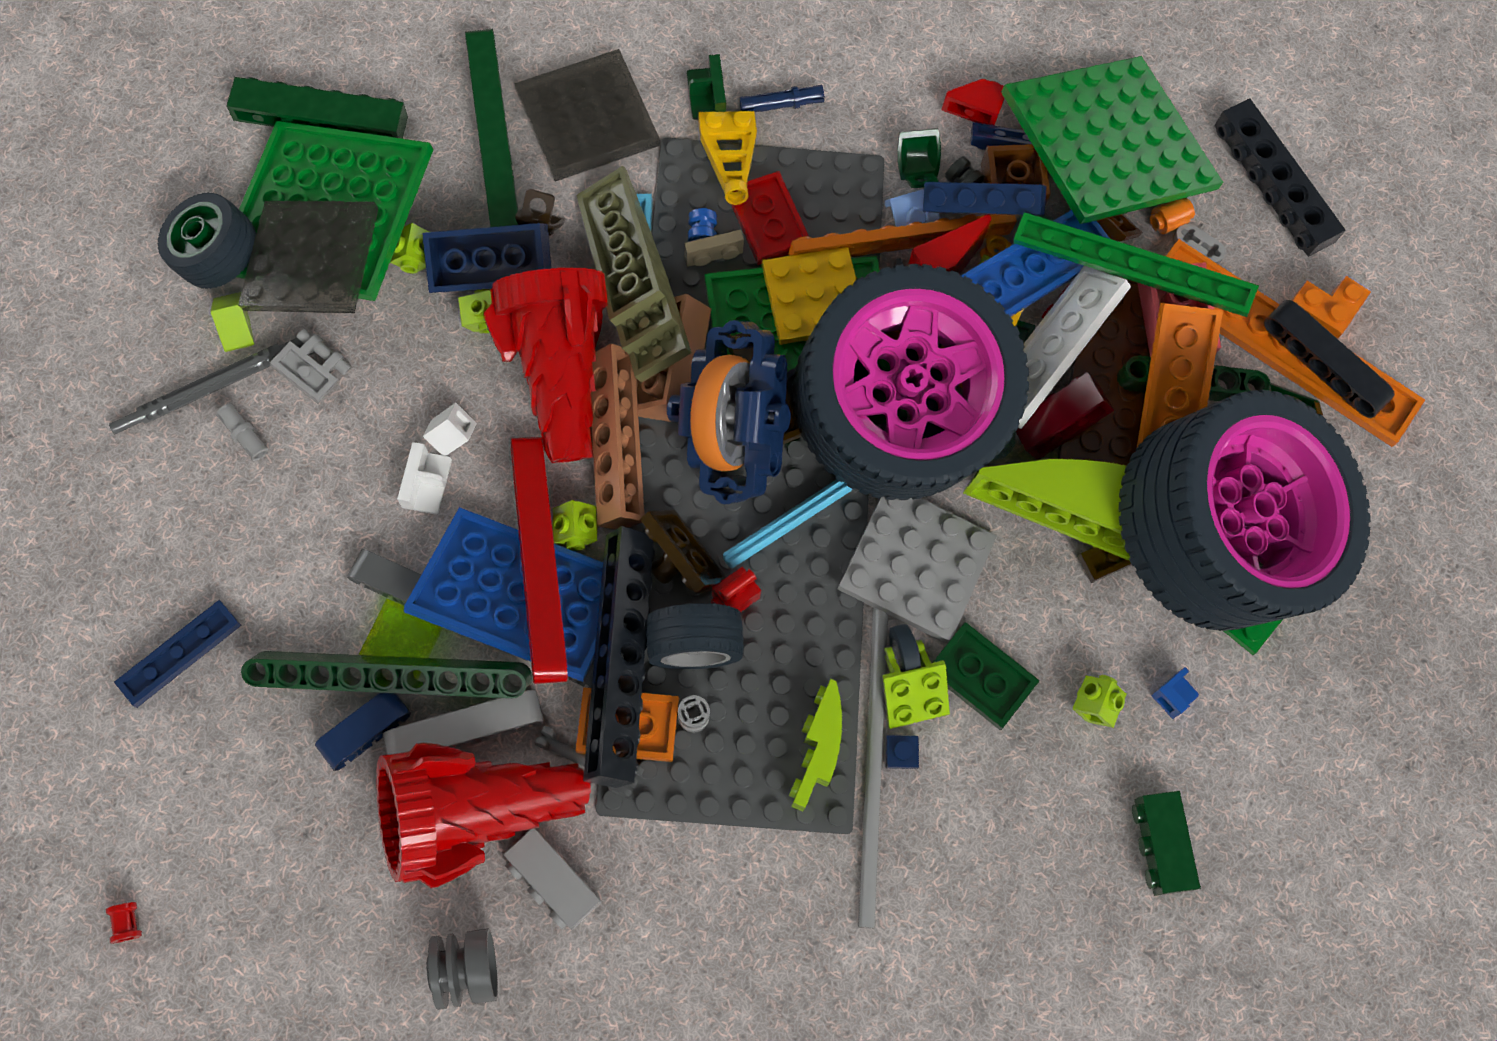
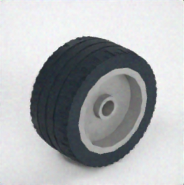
(694, 636)

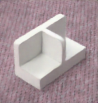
(424, 480)

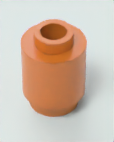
(1172, 215)

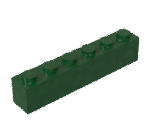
(270, 102)

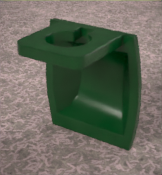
(919, 156)

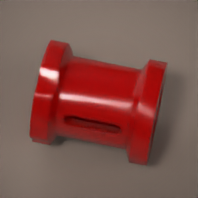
(123, 922)

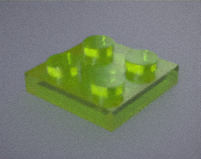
(400, 635)

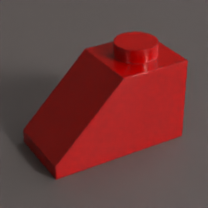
(976, 101)

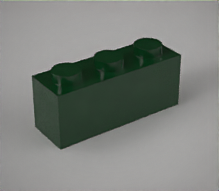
(1165, 843)

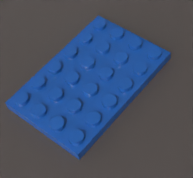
(479, 591)

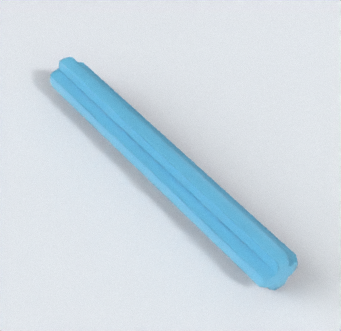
(785, 523)

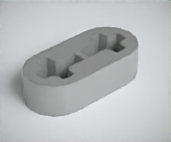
(1201, 241)

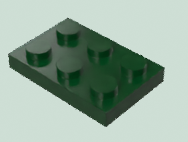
(985, 676)

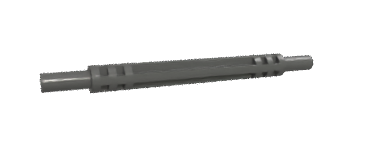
(200, 388)

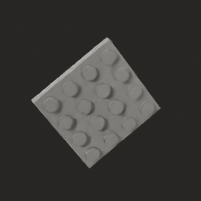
(918, 564)

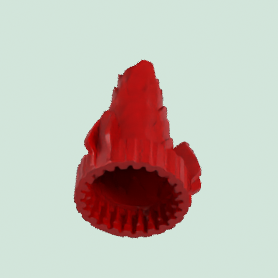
(555, 327)
(445, 806)

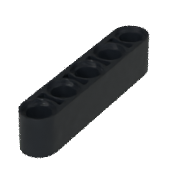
(1329, 359)

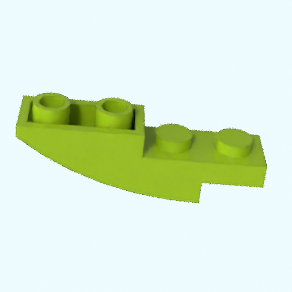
(824, 734)

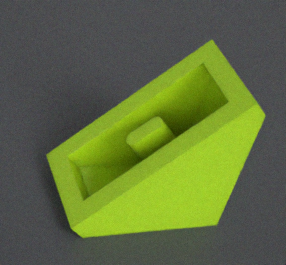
(231, 322)

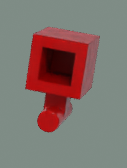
(737, 590)

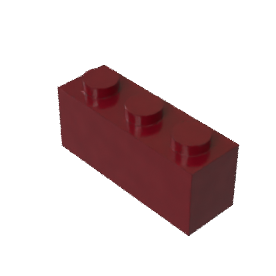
(1064, 416)

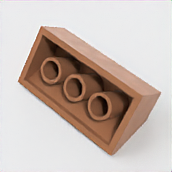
(656, 391)

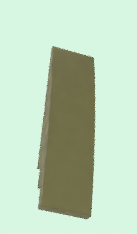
(635, 278)

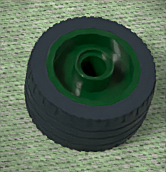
(206, 240)

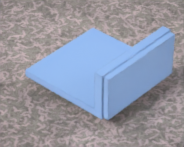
(909, 209)

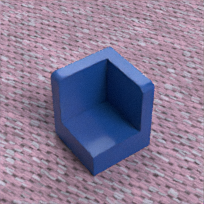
(1175, 694)

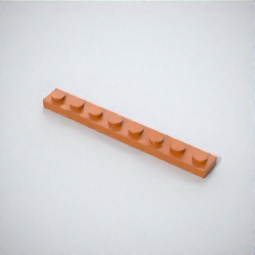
(896, 238)

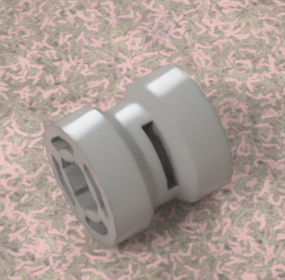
(692, 719)

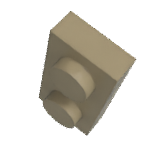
(712, 248)

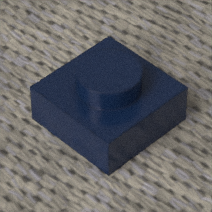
(902, 752)

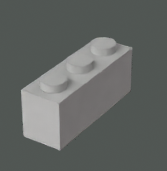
(551, 880)

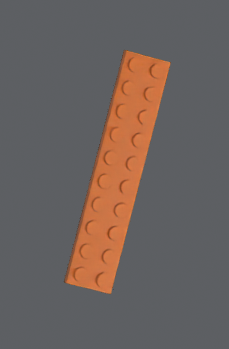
(1254, 338)

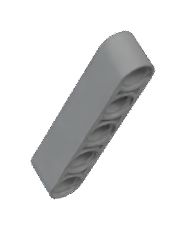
(469, 724)

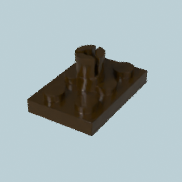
(681, 552)

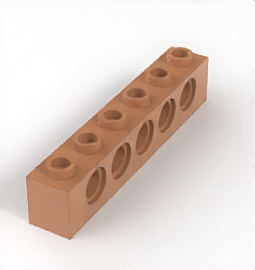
(616, 440)

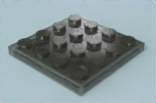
(587, 115)
(309, 256)

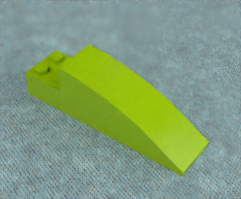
(1060, 494)

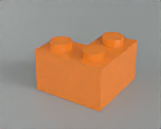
(1332, 310)

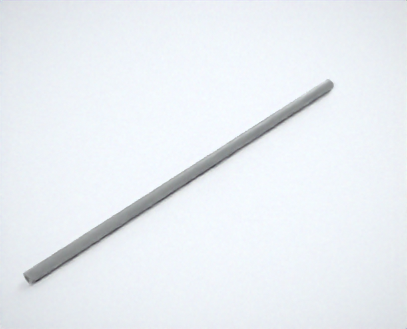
(872, 792)

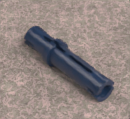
(789, 98)

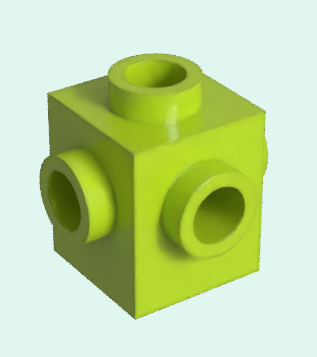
(410, 250)
(473, 308)
(574, 525)
(1099, 700)

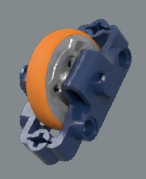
(734, 412)

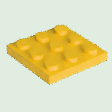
(803, 289)

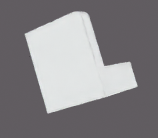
(449, 429)

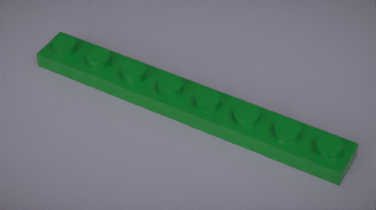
(1136, 264)

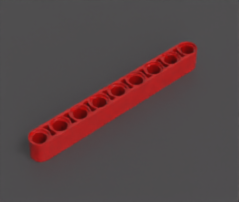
(538, 562)

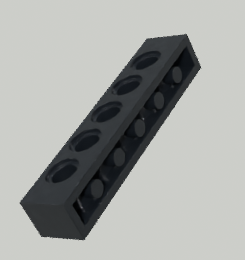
(1252, 137)

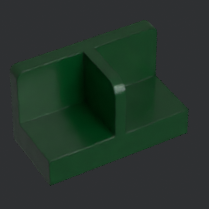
(707, 88)

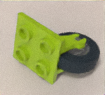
(915, 686)

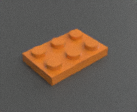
(656, 726)

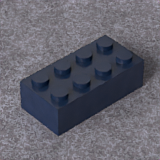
(482, 255)

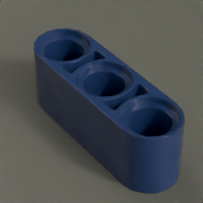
(361, 728)

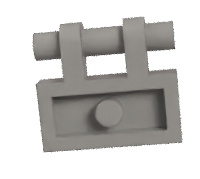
(305, 372)

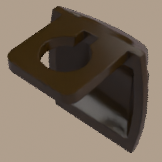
(532, 216)

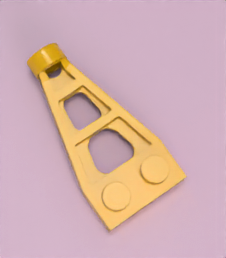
(729, 126)

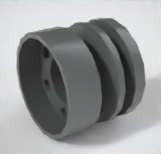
(462, 969)

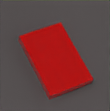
(769, 217)

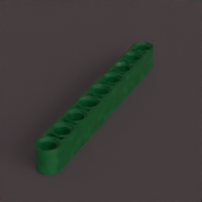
(492, 128)
(373, 681)

